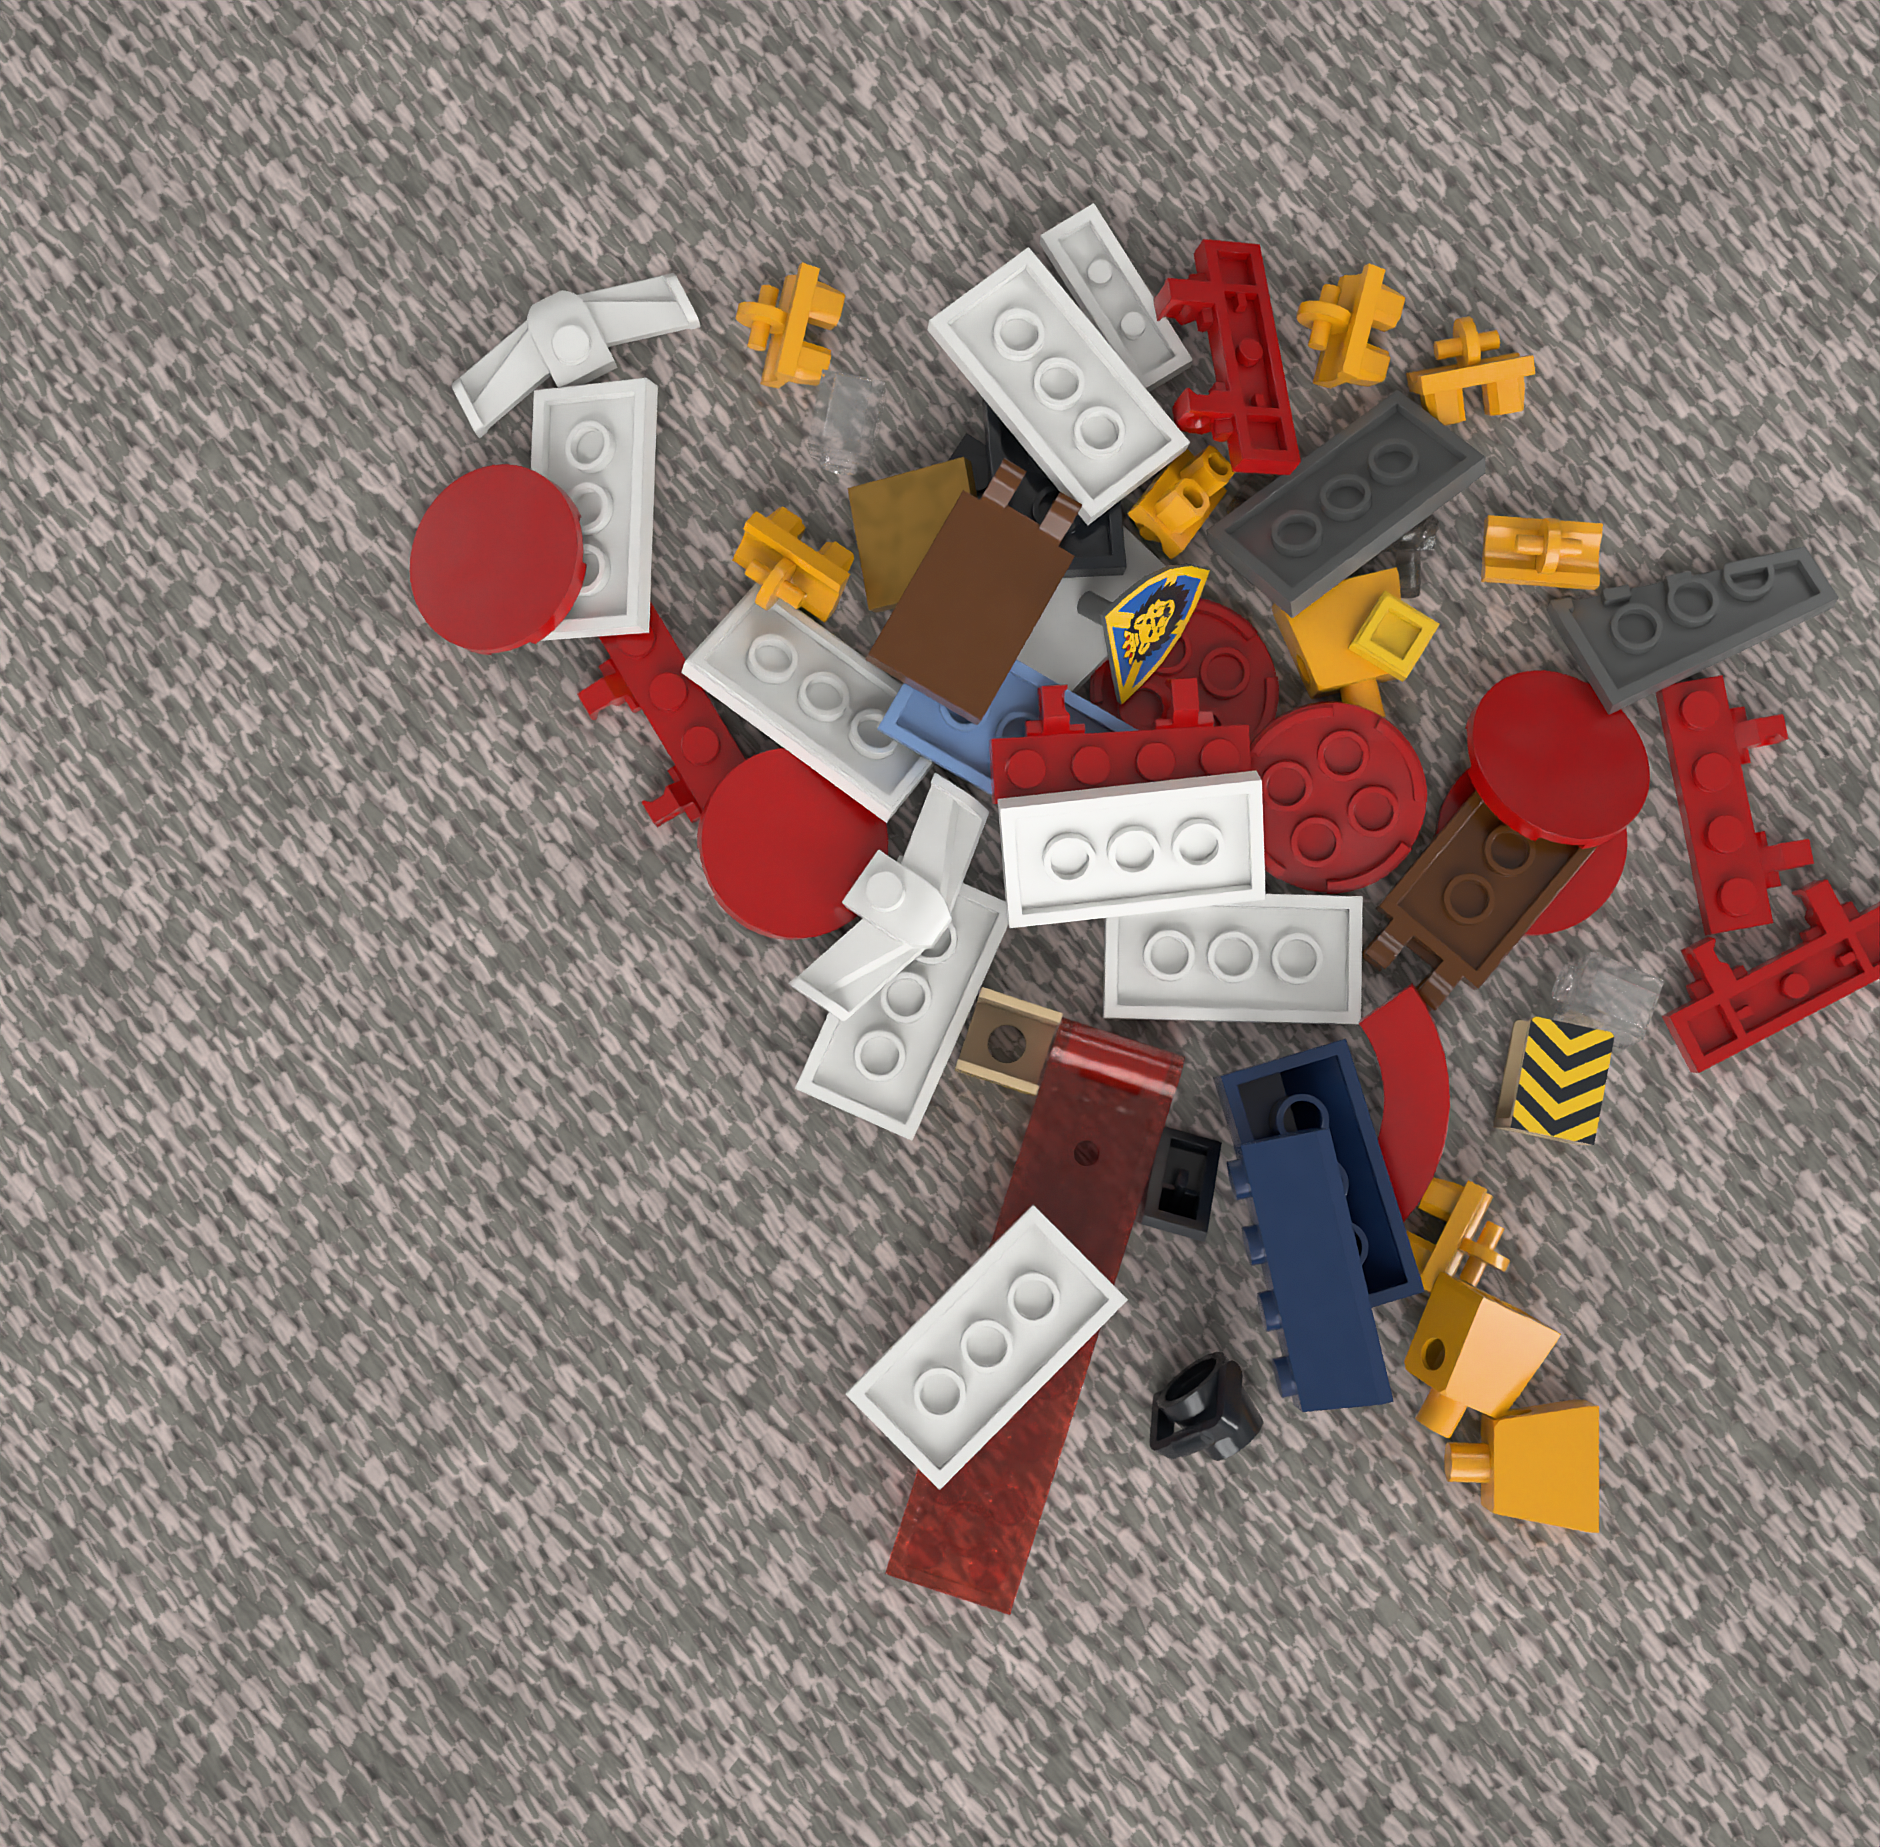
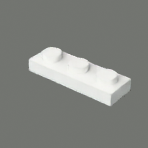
(1115, 297)

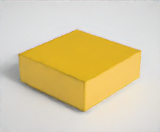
(1393, 636)

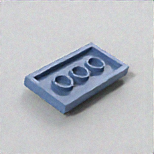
(962, 745)

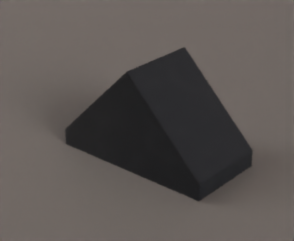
(1181, 1184)

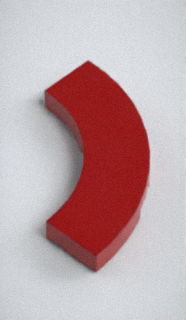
(1414, 1093)

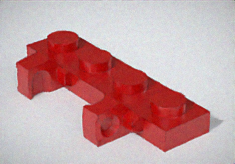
(1250, 392)
(649, 678)
(1065, 758)
(1706, 759)
(1744, 1007)

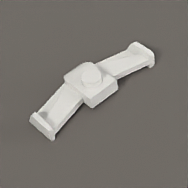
(570, 341)
(900, 904)

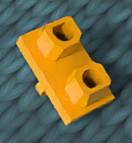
(800, 303)
(1342, 327)
(1498, 375)
(1181, 499)
(1541, 552)
(790, 568)
(1463, 1212)

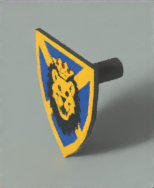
(1145, 622)

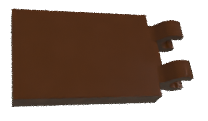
(976, 597)
(1470, 899)

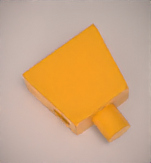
(1325, 629)
(1473, 1353)
(1536, 1464)

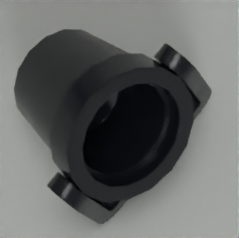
(1208, 1407)

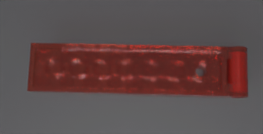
(1098, 1089)

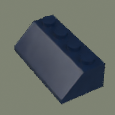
(1324, 1091)
(1310, 1272)

